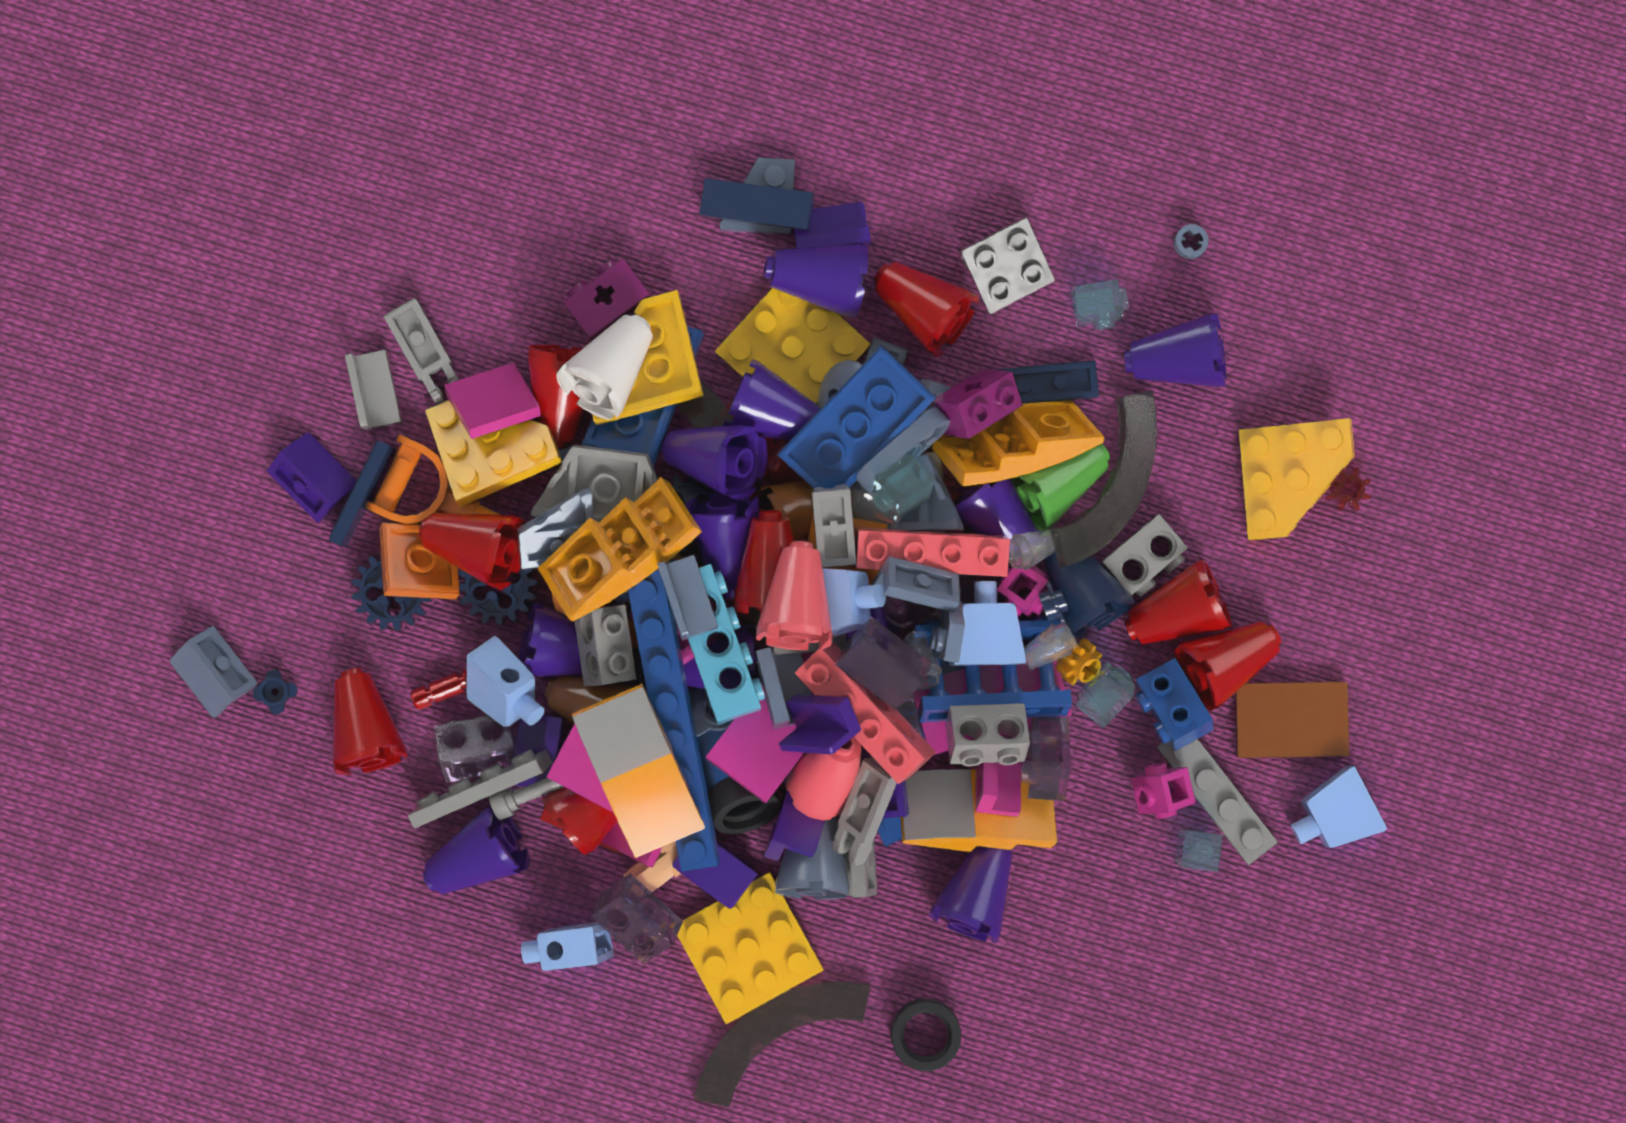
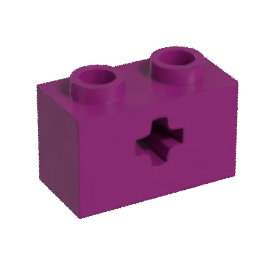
(626, 297)
(978, 402)

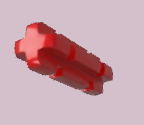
(439, 690)

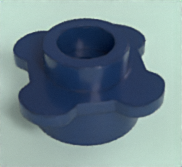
(1053, 603)
(264, 691)

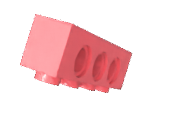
(942, 550)
(883, 729)

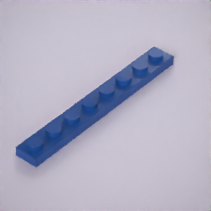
(671, 701)

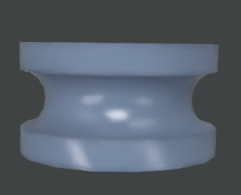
(1192, 230)

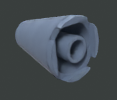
(815, 876)

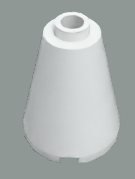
(607, 367)

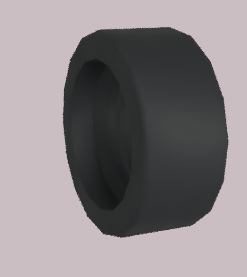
(737, 809)
(933, 1062)

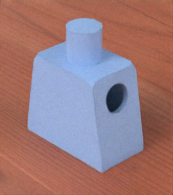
(850, 599)
(990, 630)
(501, 684)
(1339, 811)
(581, 945)

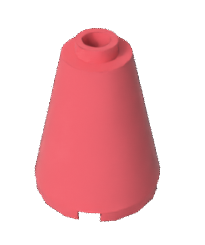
(797, 601)
(824, 781)

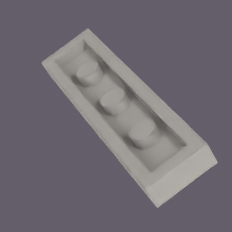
(492, 781)
(1221, 800)

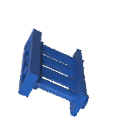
(1045, 702)

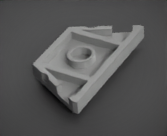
(605, 471)

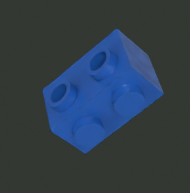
(1174, 705)

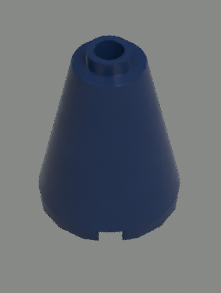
(1090, 594)

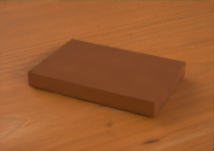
(1292, 720)

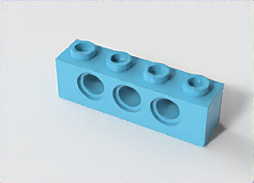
(725, 703)

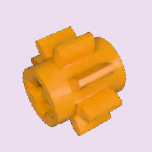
(1082, 664)

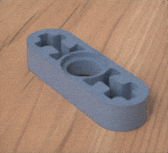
(912, 440)

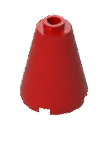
(925, 304)
(556, 407)
(475, 543)
(764, 544)
(1180, 608)
(1227, 660)
(363, 726)
(582, 820)

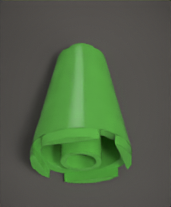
(1058, 487)

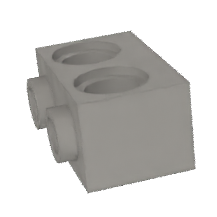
(1139, 550)
(605, 646)
(986, 725)

